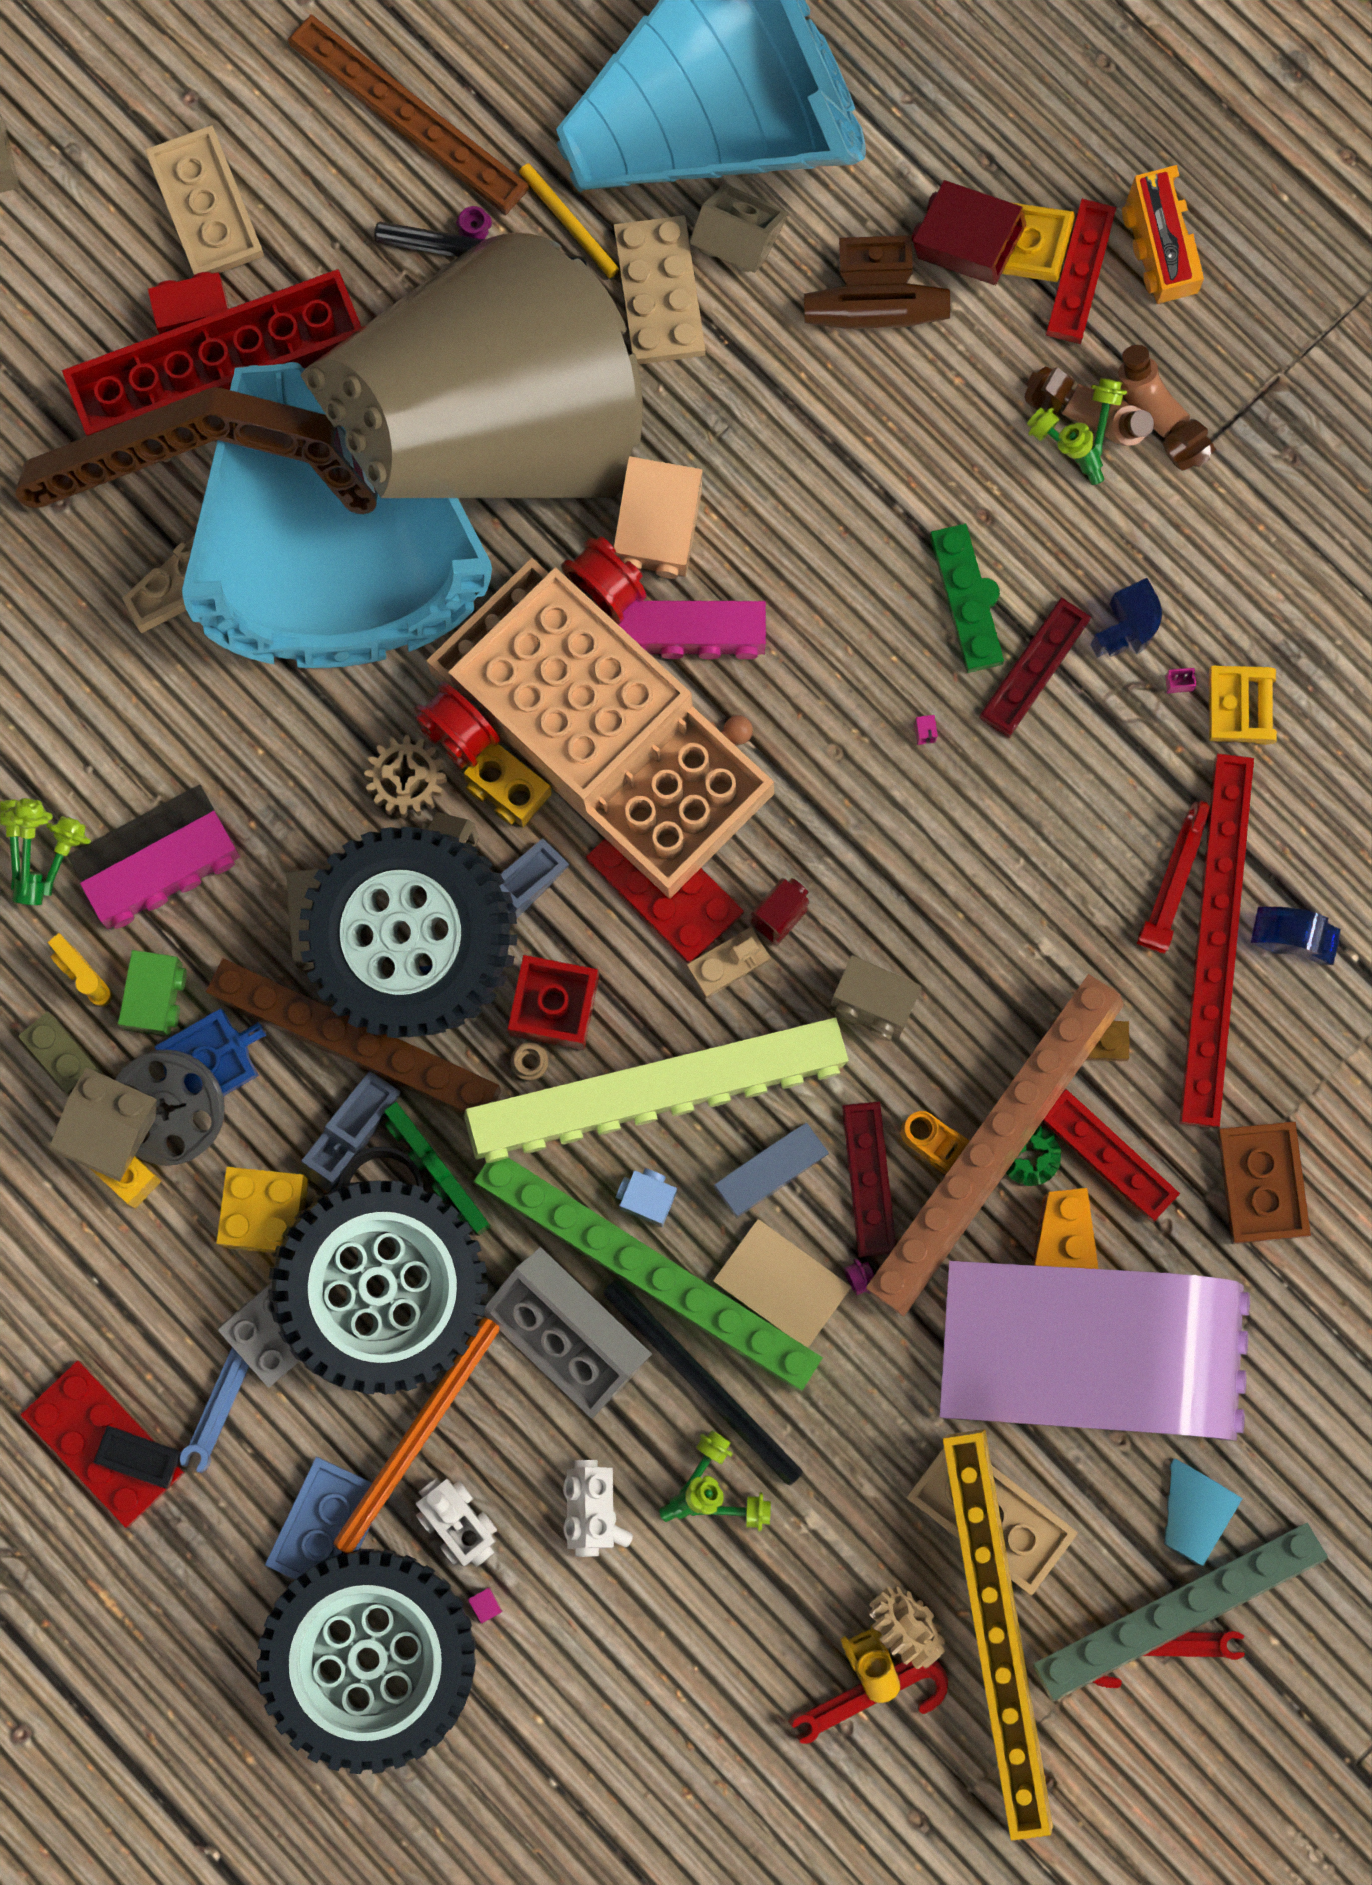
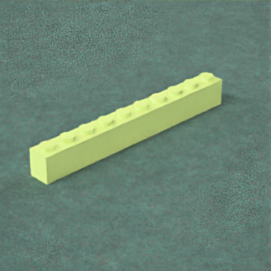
(654, 1089)

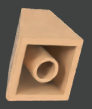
(658, 516)

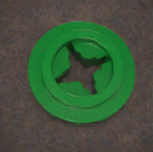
(1045, 1166)

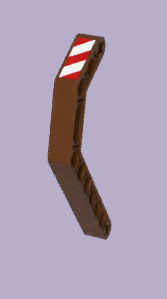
(188, 425)

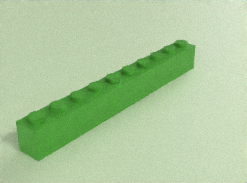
(649, 1272)

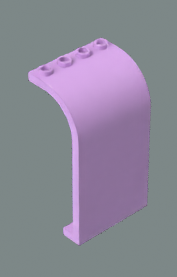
(1094, 1349)

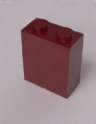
(968, 232)

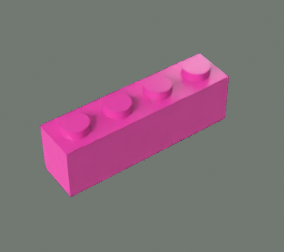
(698, 628)
(160, 871)

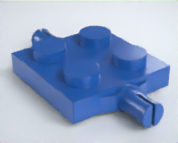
(219, 1048)

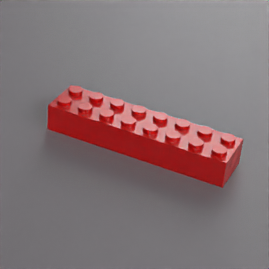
(271, 330)

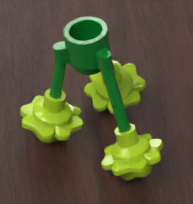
(21, 821)

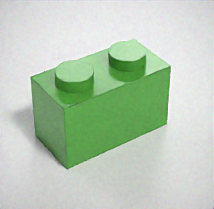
(152, 993)

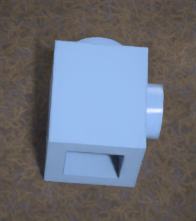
(647, 1196)

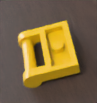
(1231, 704)
(74, 966)

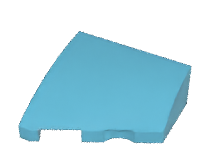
(1196, 1512)

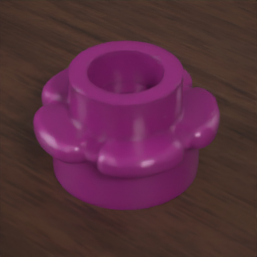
(470, 215)
(859, 1276)

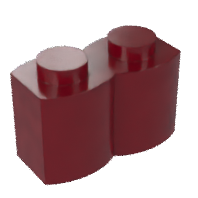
(780, 910)

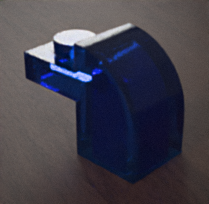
(1138, 617)
(1296, 932)

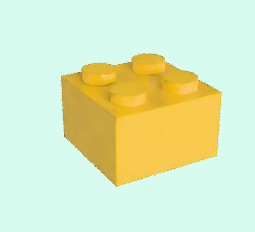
(259, 1208)

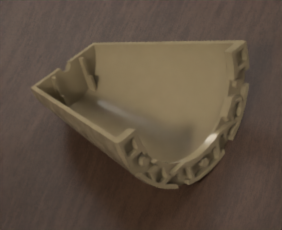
(490, 381)

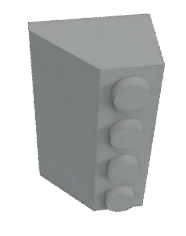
(566, 1332)

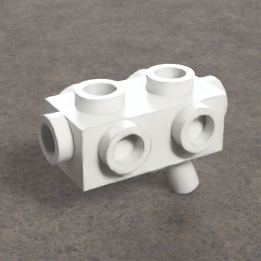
(590, 1510)
(447, 1511)

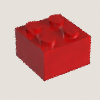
(553, 1002)

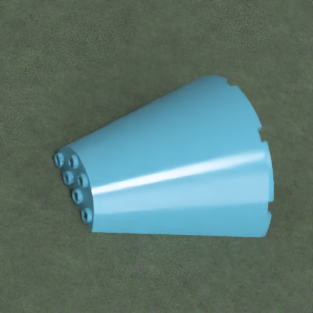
(305, 578)

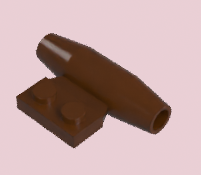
(876, 289)

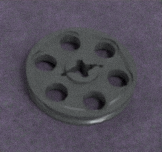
(174, 1092)

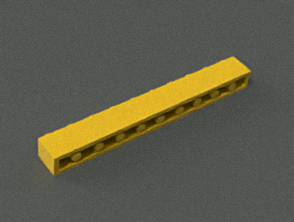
(998, 1635)

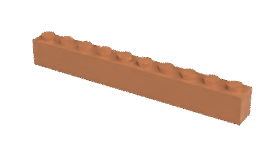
(995, 1145)

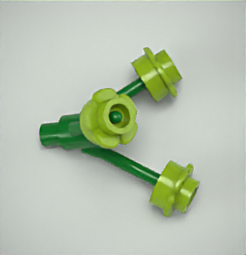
(1076, 438)
(704, 1495)

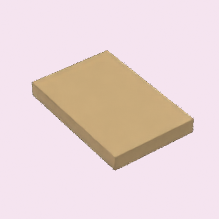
(782, 1283)

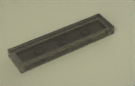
(140, 832)

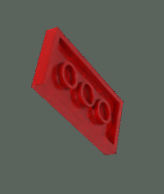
(686, 920)
(72, 1422)

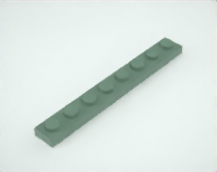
(1179, 1612)

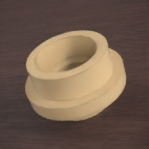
(523, 1051)

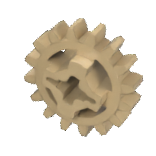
(420, 776)
(907, 1627)

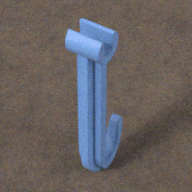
(216, 1411)

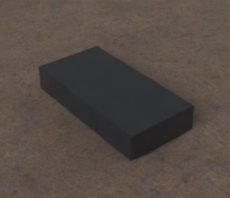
(137, 1457)

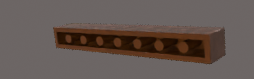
(327, 1031)

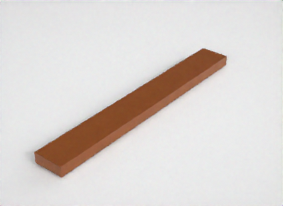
(408, 114)

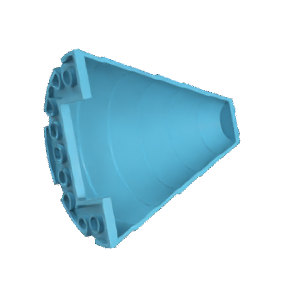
(712, 97)

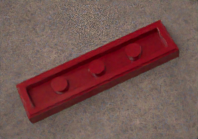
(1035, 667)
(869, 1179)

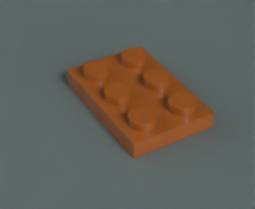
(1263, 1182)

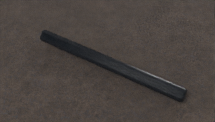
(703, 1382)

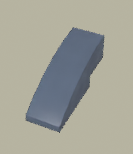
(532, 876)
(348, 1131)
(770, 1170)

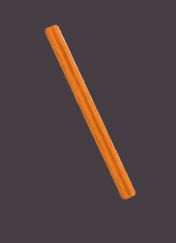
(415, 1438)

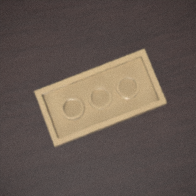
(204, 202)
(659, 289)
(1031, 1532)

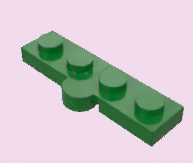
(968, 597)
(425, 1157)

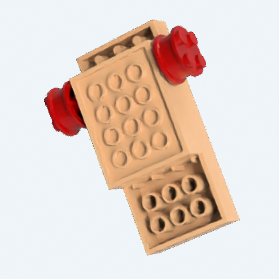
(593, 715)

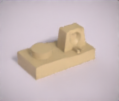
(728, 962)

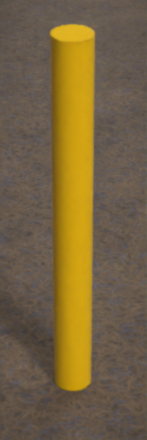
(569, 220)

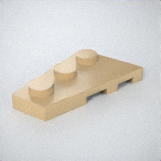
(160, 591)

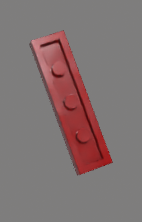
(1081, 271)
(1110, 1156)

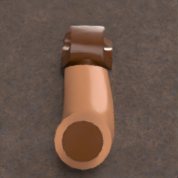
(1053, 388)
(1185, 439)

